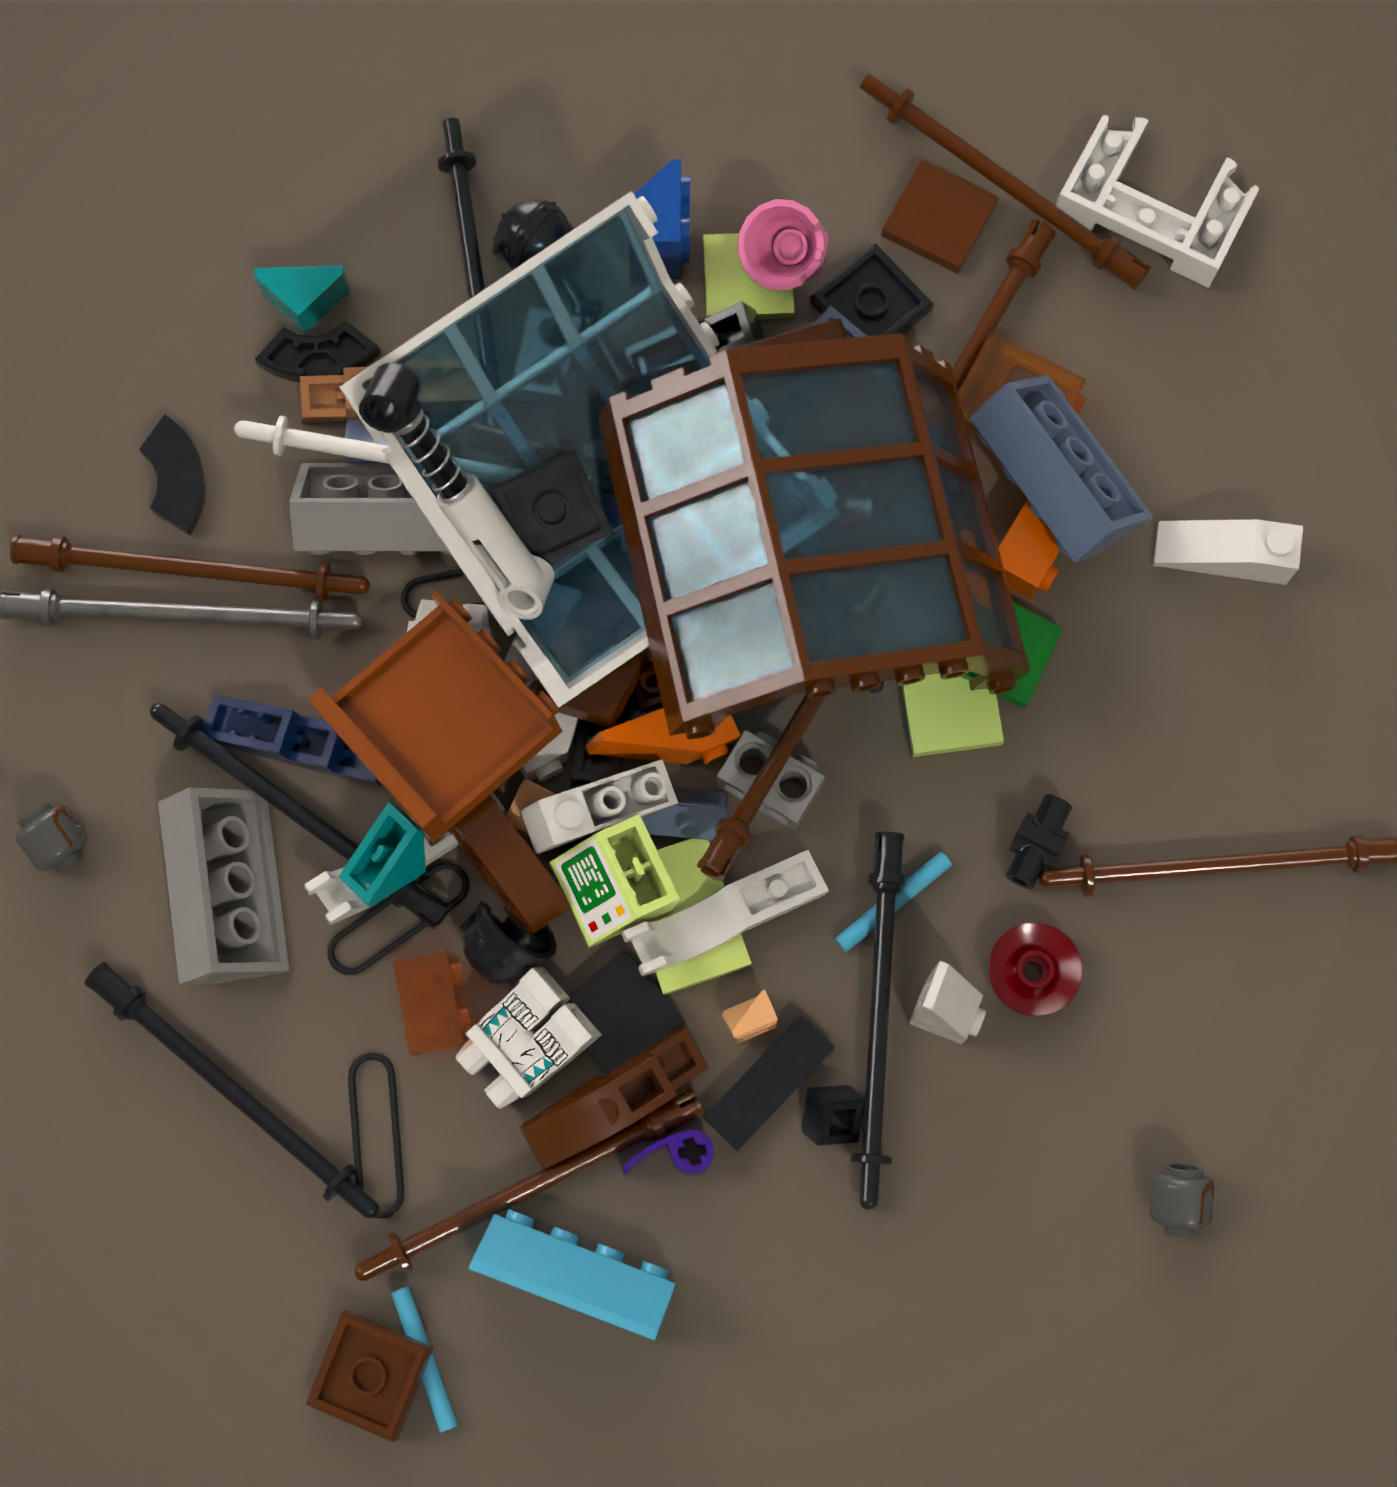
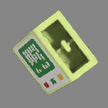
(615, 881)

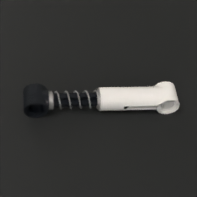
(394, 408)

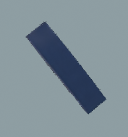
(283, 737)

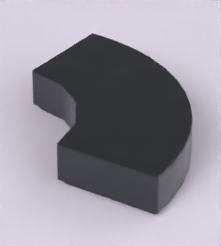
(319, 355)
(179, 475)

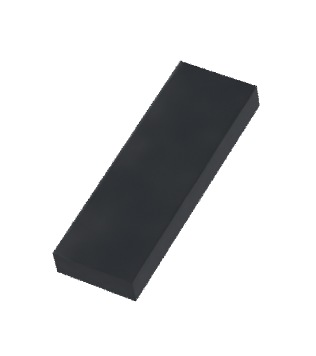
(768, 1083)

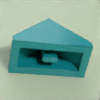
(303, 292)
(387, 857)

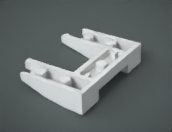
(1193, 243)

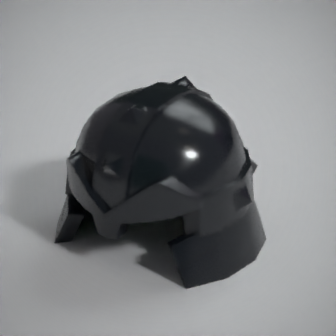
(528, 230)
(502, 949)

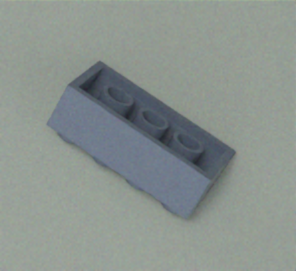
(1059, 467)

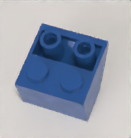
(670, 200)

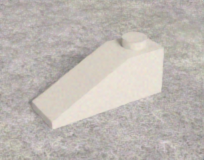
(1230, 548)
(948, 1005)

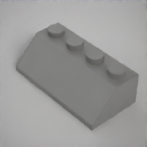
(357, 511)
(222, 886)

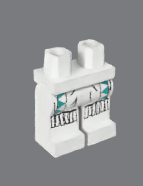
(514, 1049)

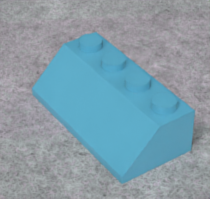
(574, 1276)

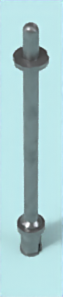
(50, 607)

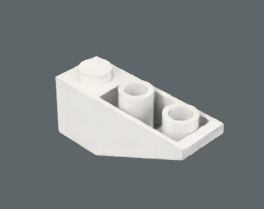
(598, 806)

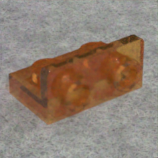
(431, 1002)

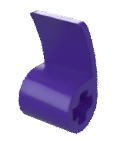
(676, 1143)

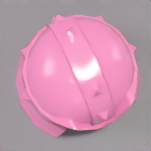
(782, 245)

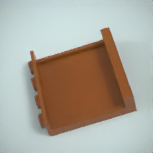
(441, 718)

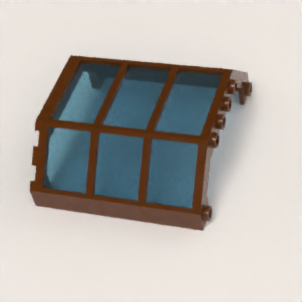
(808, 528)

